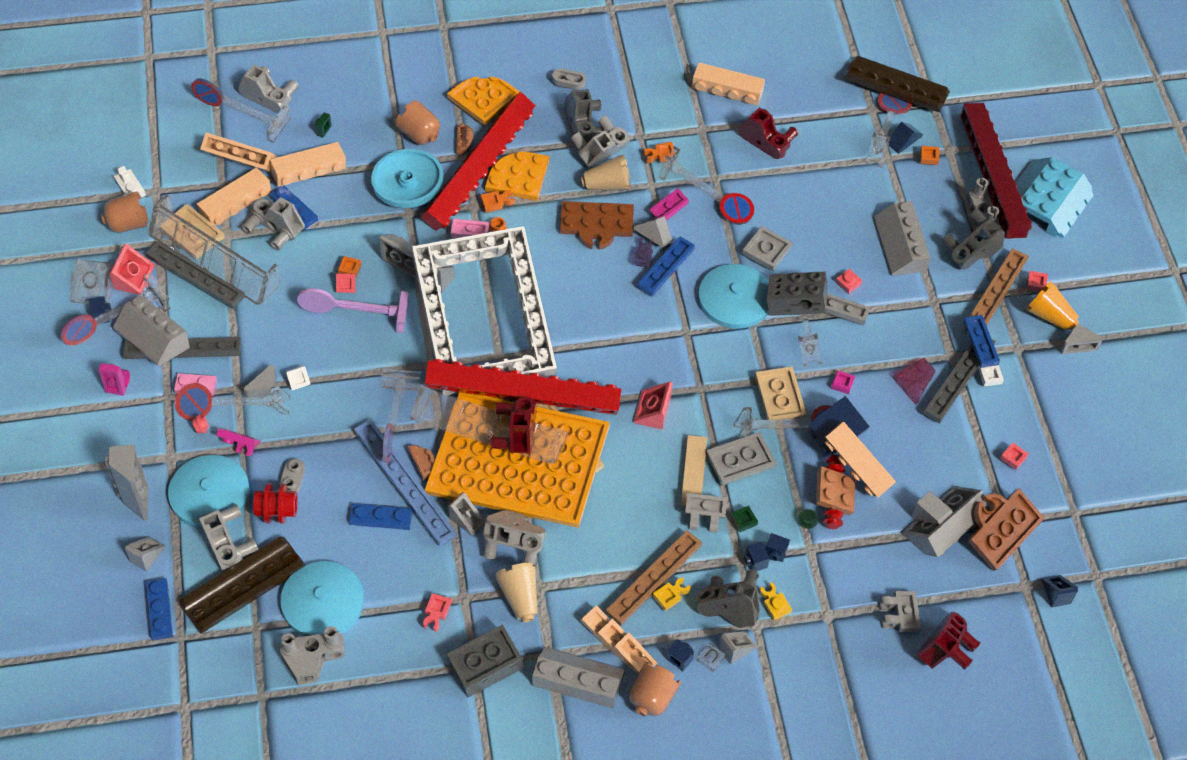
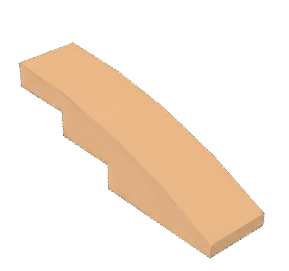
(616, 640)

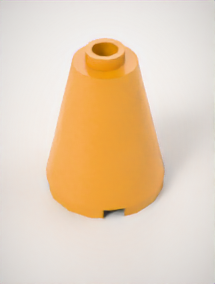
(1053, 308)

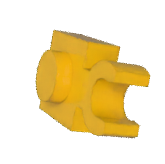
(670, 595)
(775, 603)

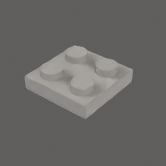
(767, 248)

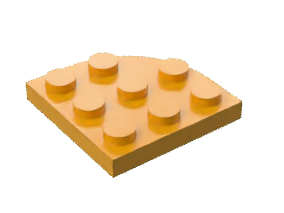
(482, 97)
(520, 173)

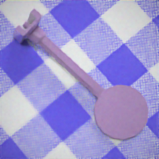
(322, 301)

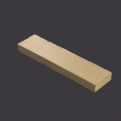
(694, 466)

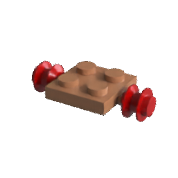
(835, 492)

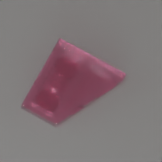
(915, 379)

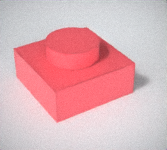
(848, 281)
(1036, 281)
(346, 282)
(1014, 456)

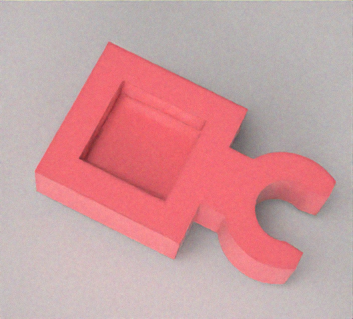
(436, 609)

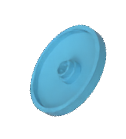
(407, 178)
(734, 296)
(207, 485)
(322, 597)

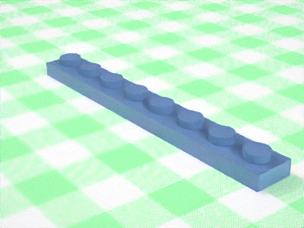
(406, 484)

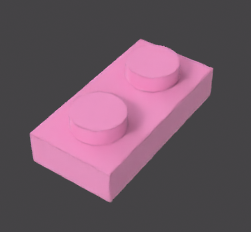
(466, 228)
(184, 379)

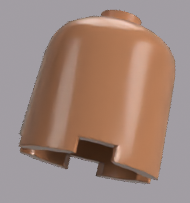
(418, 123)
(125, 213)
(653, 690)

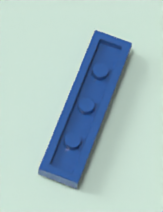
(666, 266)

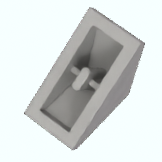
(656, 231)
(1081, 340)
(262, 383)
(931, 509)
(465, 514)
(144, 552)
(736, 645)

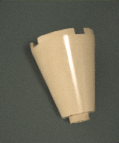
(608, 175)
(520, 590)

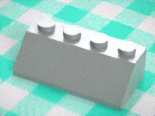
(902, 239)
(398, 253)
(151, 331)
(129, 478)
(936, 538)
(577, 677)

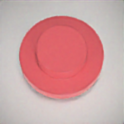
(200, 424)

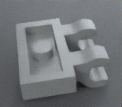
(707, 506)
(906, 610)

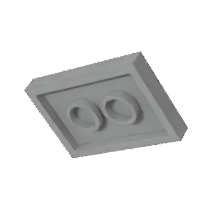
(740, 458)

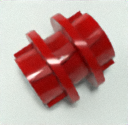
(275, 503)

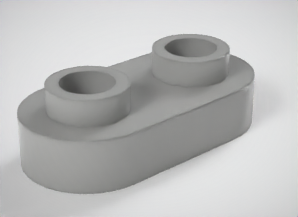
(569, 78)
(293, 475)

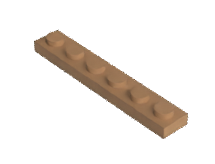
(1000, 285)
(653, 578)

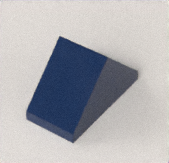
(903, 137)
(1059, 590)

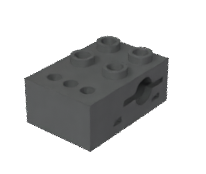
(797, 293)
(485, 660)

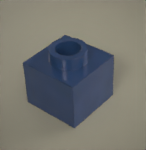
(99, 306)
(777, 547)
(756, 557)
(680, 654)

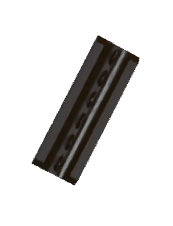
(897, 83)
(241, 584)

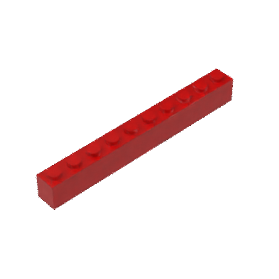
(477, 162)
(514, 385)

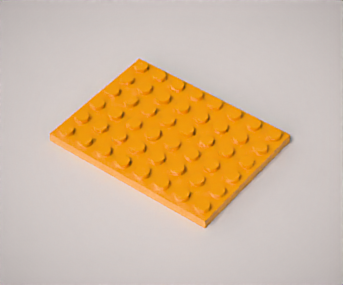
(519, 482)

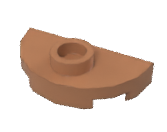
(464, 138)
(423, 460)

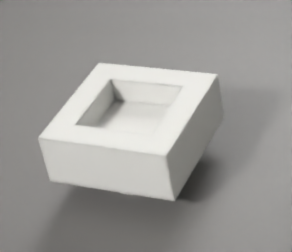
(991, 376)
(297, 377)

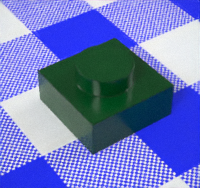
(323, 124)
(744, 519)

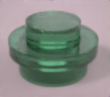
(808, 519)

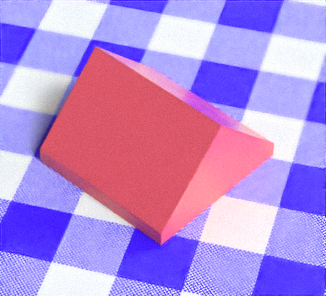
(129, 270)
(654, 405)

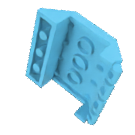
(1054, 193)

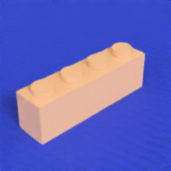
(728, 83)
(237, 152)
(307, 164)
(234, 197)
(860, 459)

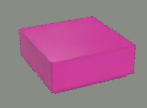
(842, 382)

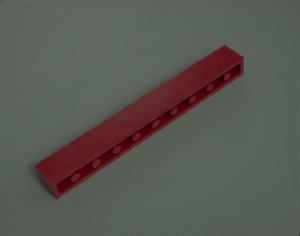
(995, 170)

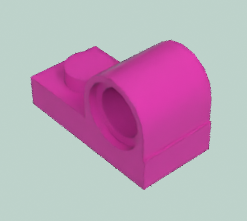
(114, 379)

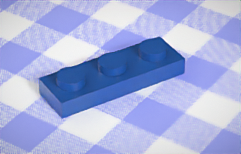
(305, 213)
(981, 341)
(381, 516)
(159, 609)

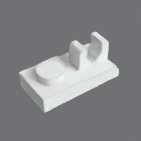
(127, 181)

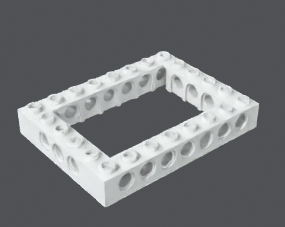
(479, 247)

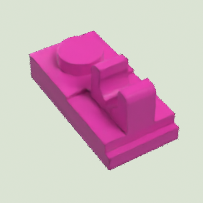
(670, 205)
(243, 441)

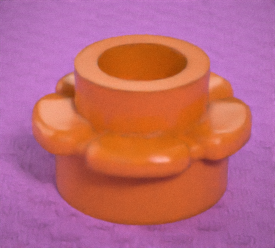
(497, 224)

